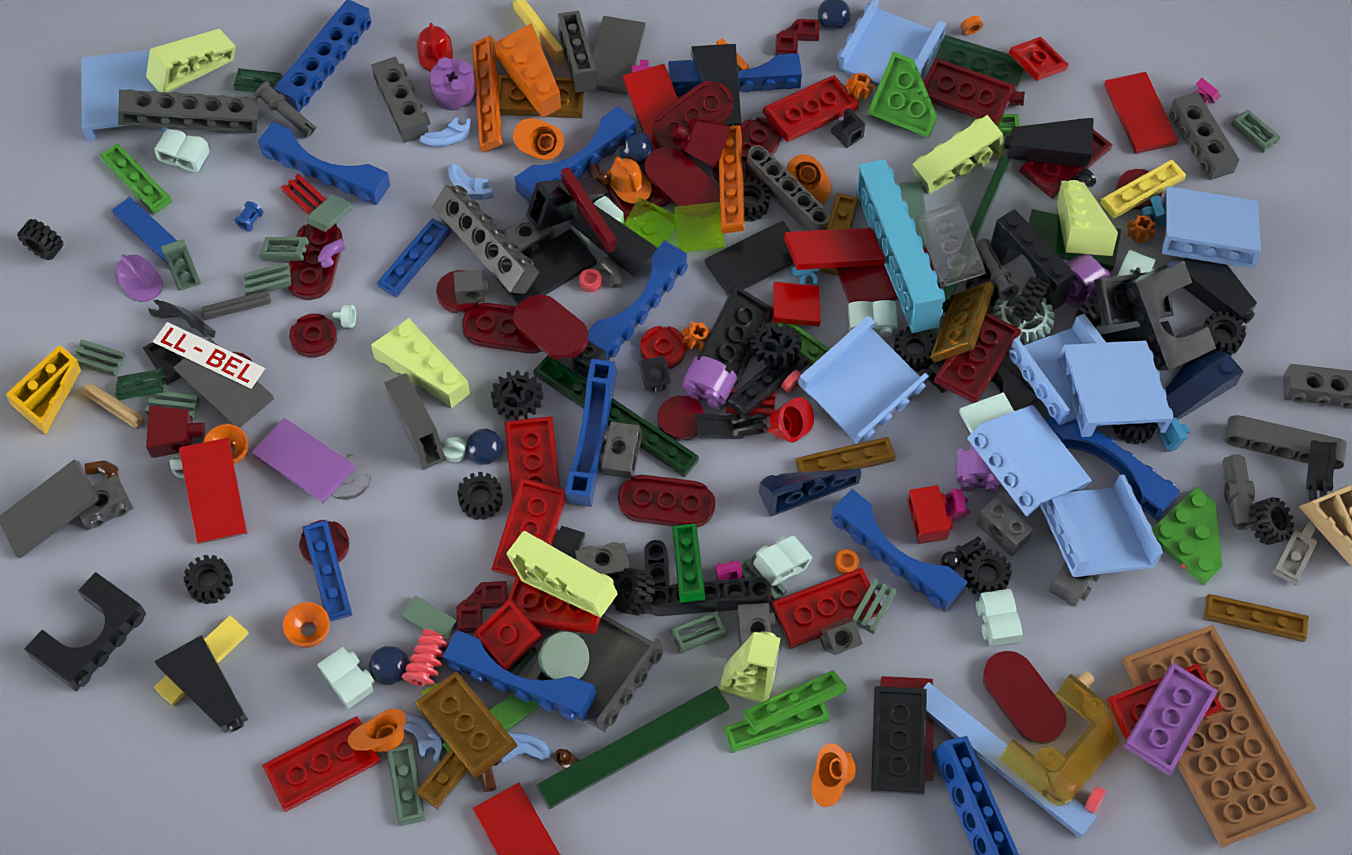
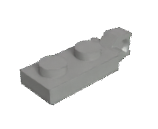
(1296, 554)

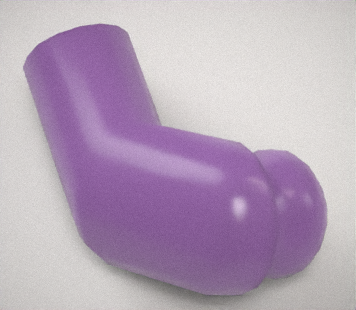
(329, 250)

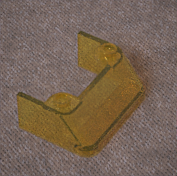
(1063, 776)

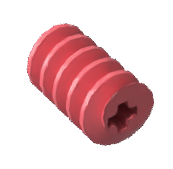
(425, 659)

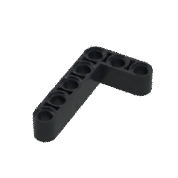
(720, 588)

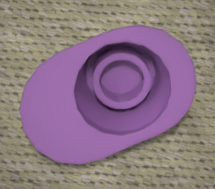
(138, 278)

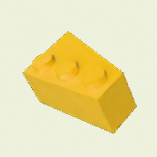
(45, 388)

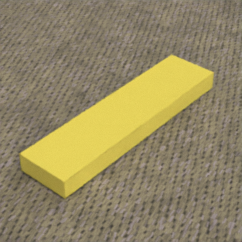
(543, 34)
(1142, 189)
(221, 643)

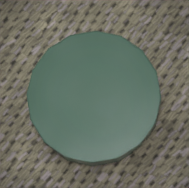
(563, 656)

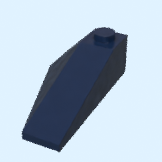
(1201, 382)
(796, 489)

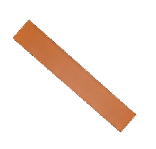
(487, 94)
(732, 183)

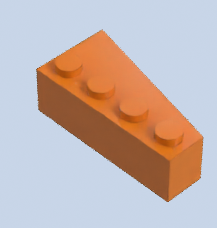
(527, 66)

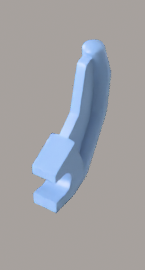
(452, 134)
(473, 186)
(425, 734)
(528, 745)

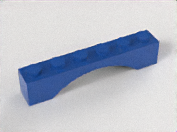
(778, 73)
(611, 134)
(361, 180)
(666, 266)
(597, 407)
(1148, 487)
(936, 582)
(564, 695)

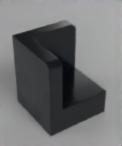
(849, 129)

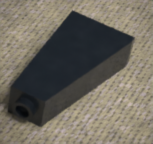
(720, 65)
(1053, 142)
(553, 203)
(631, 249)
(1219, 289)
(202, 680)

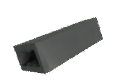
(415, 421)

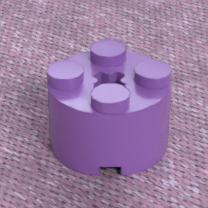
(452, 83)
(1083, 284)
(708, 381)
(975, 473)

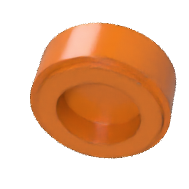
(971, 25)
(846, 561)

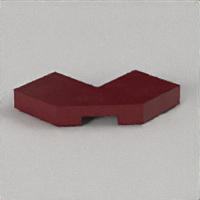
(799, 31)
(485, 596)

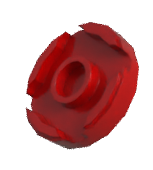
(665, 342)

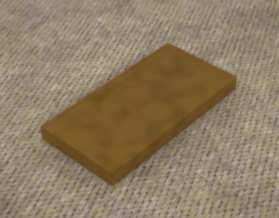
(515, 103)
(962, 322)
(466, 724)

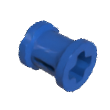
(248, 216)

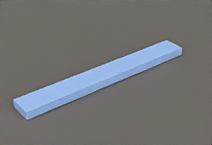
(990, 748)

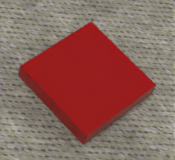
(1038, 58)
(796, 304)
(508, 634)

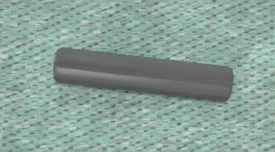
(235, 305)

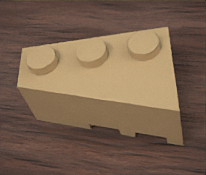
(1333, 519)

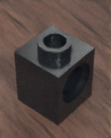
(582, 362)
(657, 363)

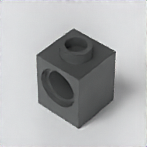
(470, 286)
(850, 640)

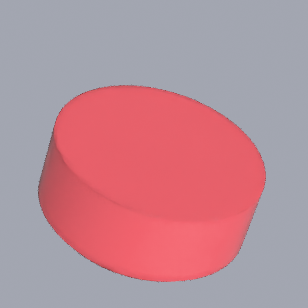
(590, 280)
(791, 381)
(1095, 799)

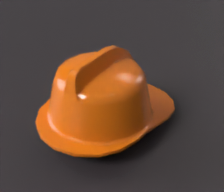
(538, 139)
(811, 176)
(628, 180)
(380, 733)
(832, 772)

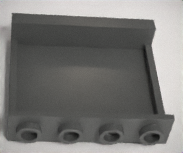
(615, 668)

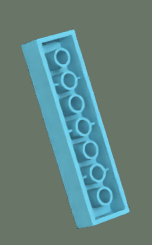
(900, 245)

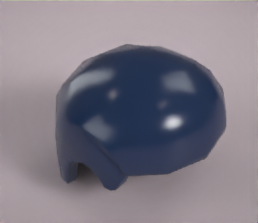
(833, 13)
(637, 148)
(484, 446)
(388, 665)

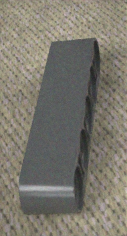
(783, 180)
(1278, 439)

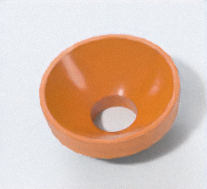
(236, 436)
(305, 614)

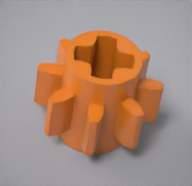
(859, 86)
(1141, 229)
(695, 335)

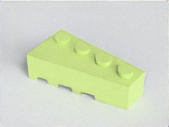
(188, 59)
(960, 154)
(1083, 221)
(411, 352)
(561, 575)
(752, 668)

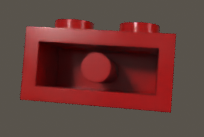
(929, 514)

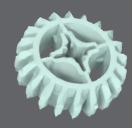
(1037, 329)

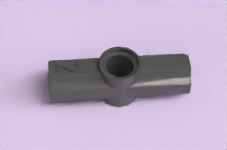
(1238, 490)

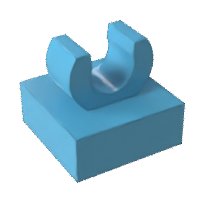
(1156, 211)
(803, 273)
(1174, 435)

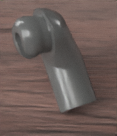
(613, 269)

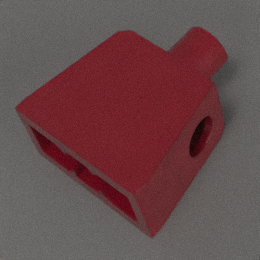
(703, 139)
(170, 430)

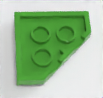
(903, 98)
(1192, 535)

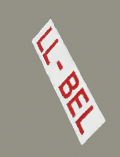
(209, 355)

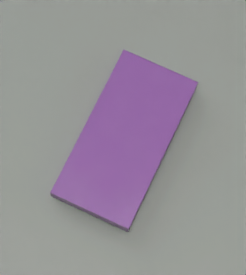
(303, 460)
(1170, 719)

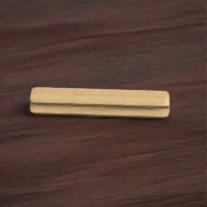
(113, 405)

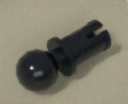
(962, 553)

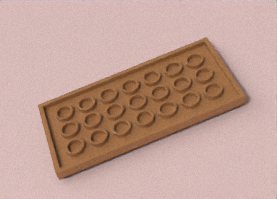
(1234, 756)

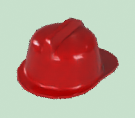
(432, 46)
(792, 420)

